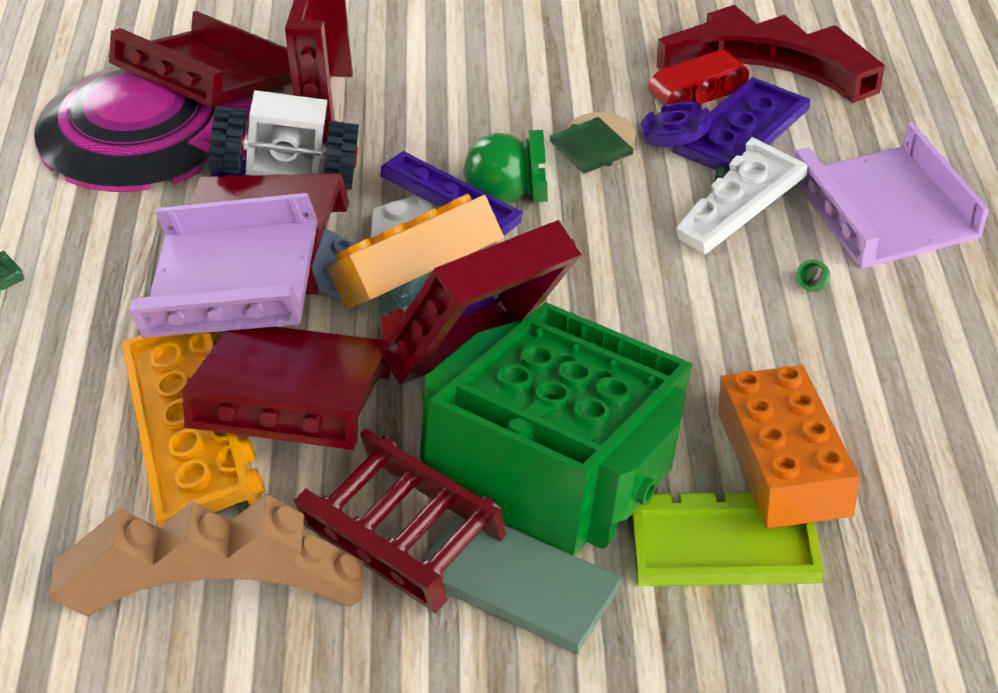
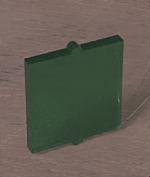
(591, 145)

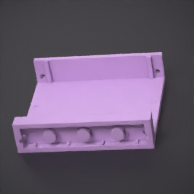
(893, 201)
(230, 266)

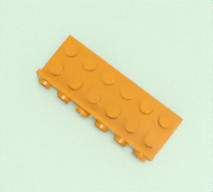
(179, 460)

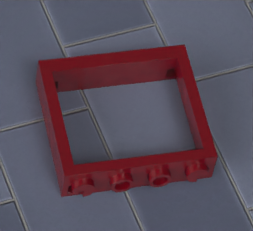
(519, 268)

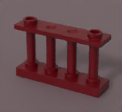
(390, 556)

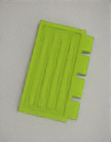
(719, 543)

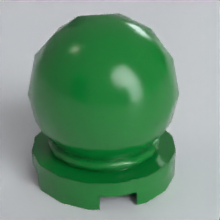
(508, 166)

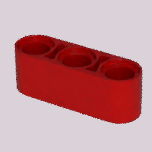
(699, 79)

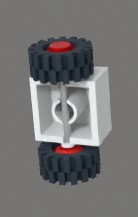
(282, 138)

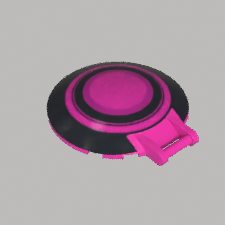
(125, 132)

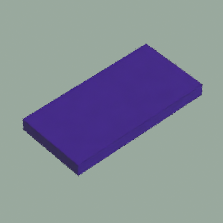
(750, 111)

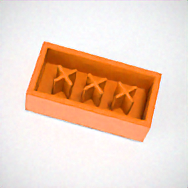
(787, 447)

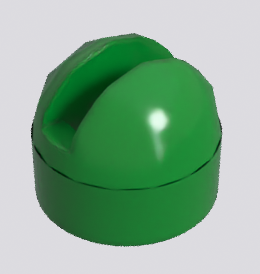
(807, 271)

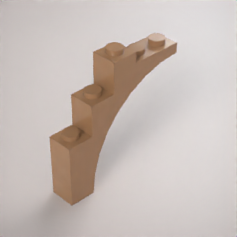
(199, 544)

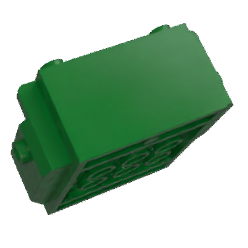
(556, 424)

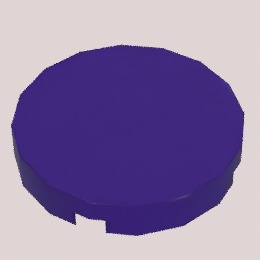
(676, 124)

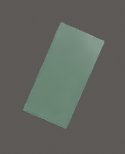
(530, 584)

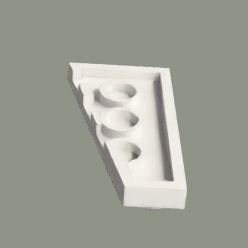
(745, 190)

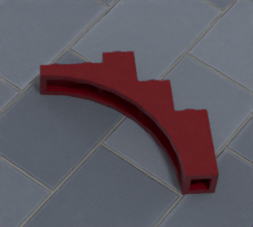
(779, 43)

